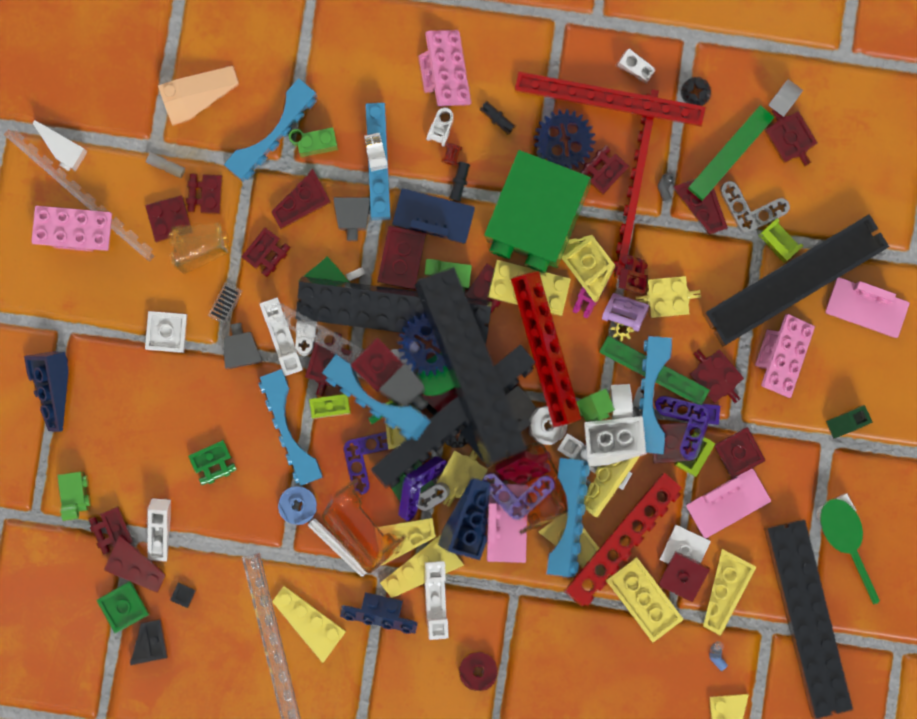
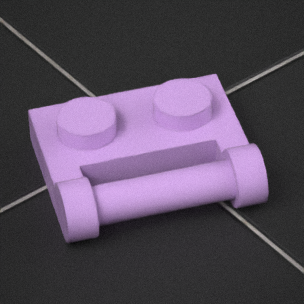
(625, 307)

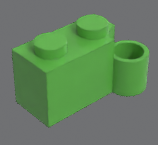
(315, 141)
(463, 270)
(596, 406)
(73, 495)

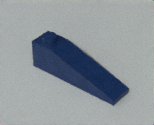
(50, 379)
(467, 524)

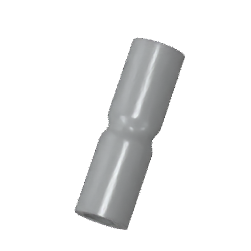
(163, 164)

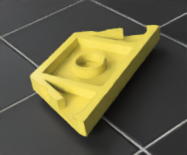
(589, 264)

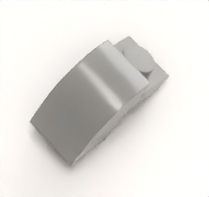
(785, 97)

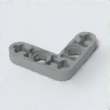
(751, 216)

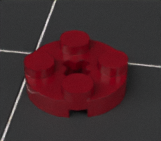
(467, 669)

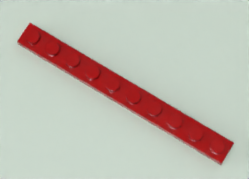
(610, 99)
(633, 192)

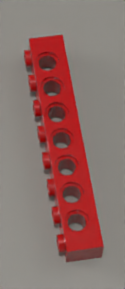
(546, 349)
(662, 484)

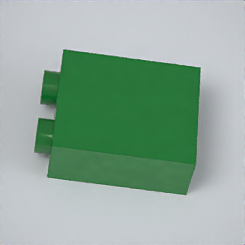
(537, 211)

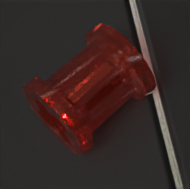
(451, 154)

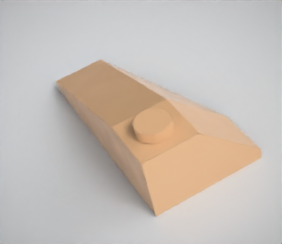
(192, 94)

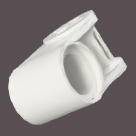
(440, 128)
(300, 339)

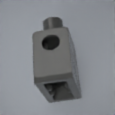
(352, 215)
(240, 348)
(404, 389)

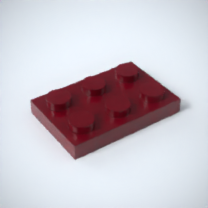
(401, 257)

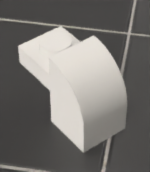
(622, 401)

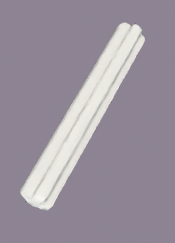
(336, 545)

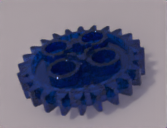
(581, 137)
(419, 359)

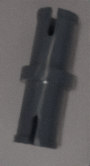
(497, 117)
(459, 181)

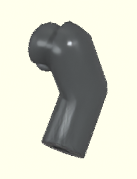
(664, 184)

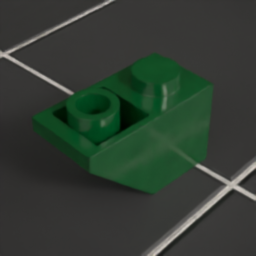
(849, 421)

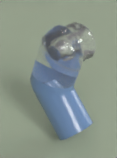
(715, 655)

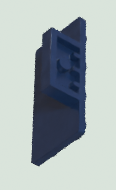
(433, 216)

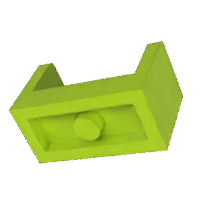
(780, 241)
(330, 406)
(694, 466)

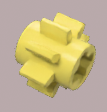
(615, 329)

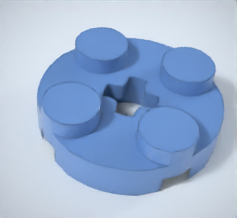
(292, 515)

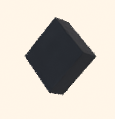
(183, 595)

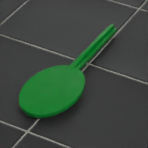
(433, 384)
(845, 533)

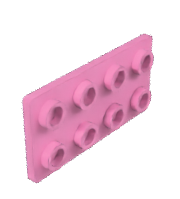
(445, 68)
(71, 228)
(867, 307)
(784, 354)
(728, 503)
(504, 538)

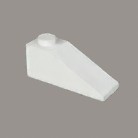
(64, 150)
(159, 529)

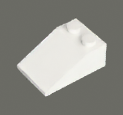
(614, 440)

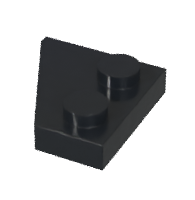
(150, 643)

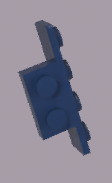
(381, 612)

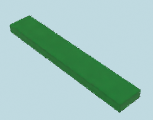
(731, 152)
(667, 377)

